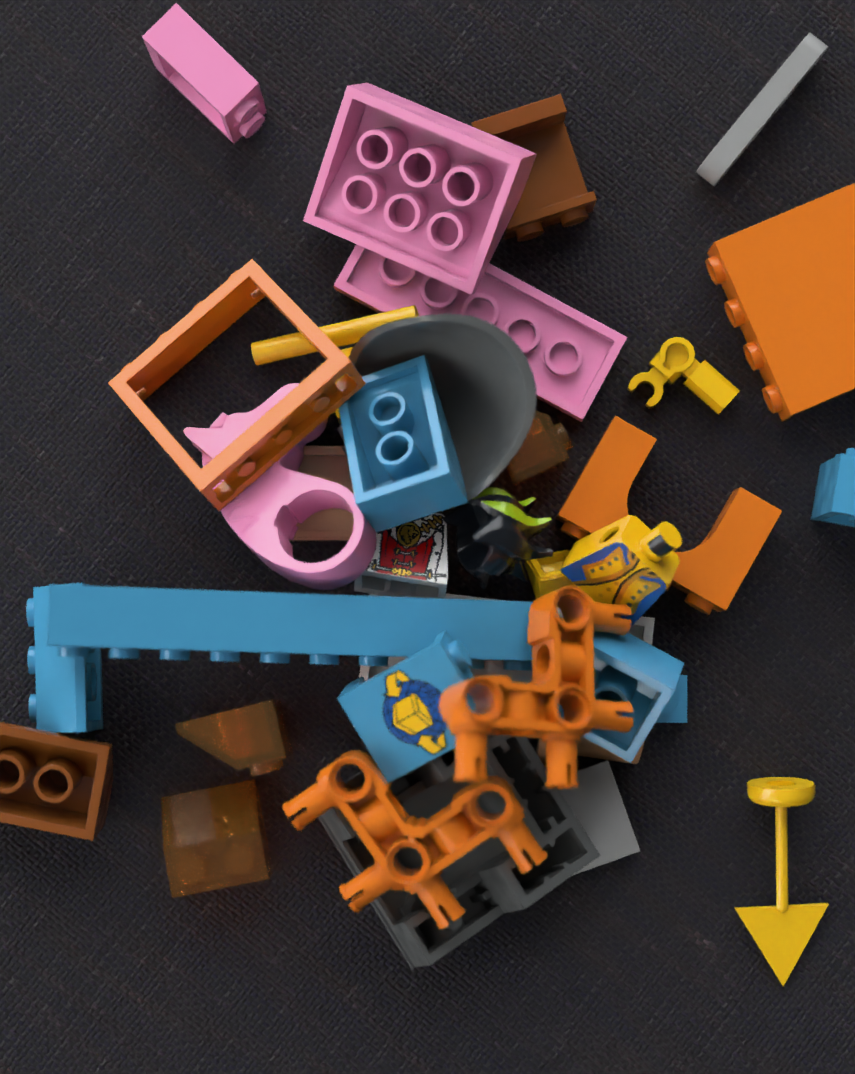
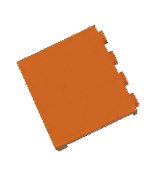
(795, 299)

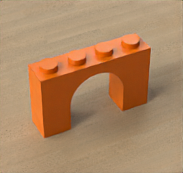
(706, 573)

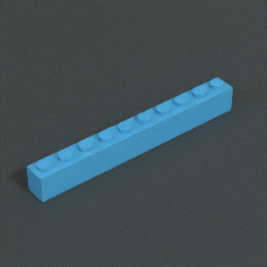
(281, 625)

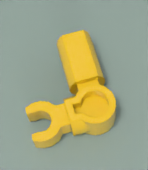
(678, 359)

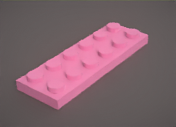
(563, 346)

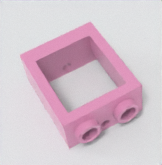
(206, 74)

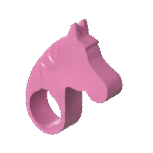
(282, 497)

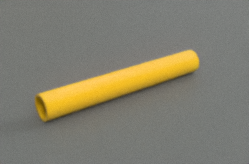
(339, 333)

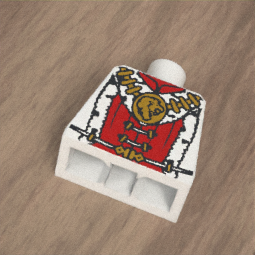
(409, 561)

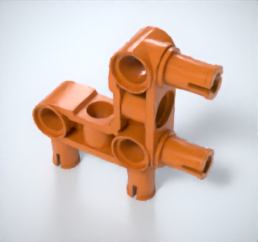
(559, 675)
(439, 839)

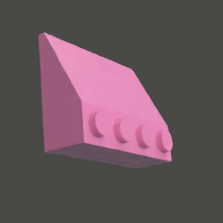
(417, 186)

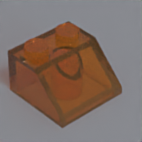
(243, 736)
(214, 838)

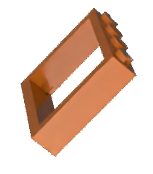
(273, 432)

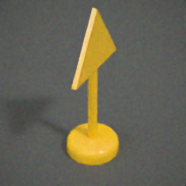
(782, 928)

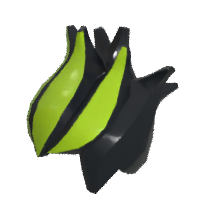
(496, 534)

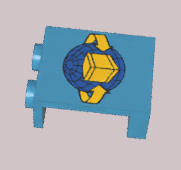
(400, 707)

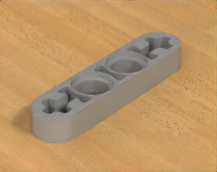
(762, 109)

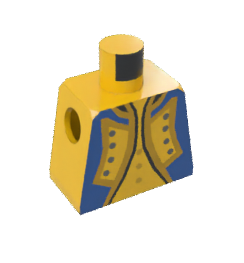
(625, 563)

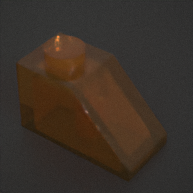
(541, 450)

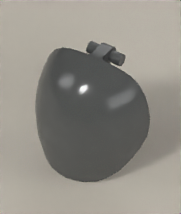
(479, 380)

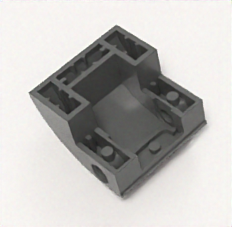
(486, 877)

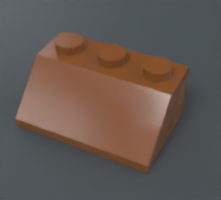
(54, 781)

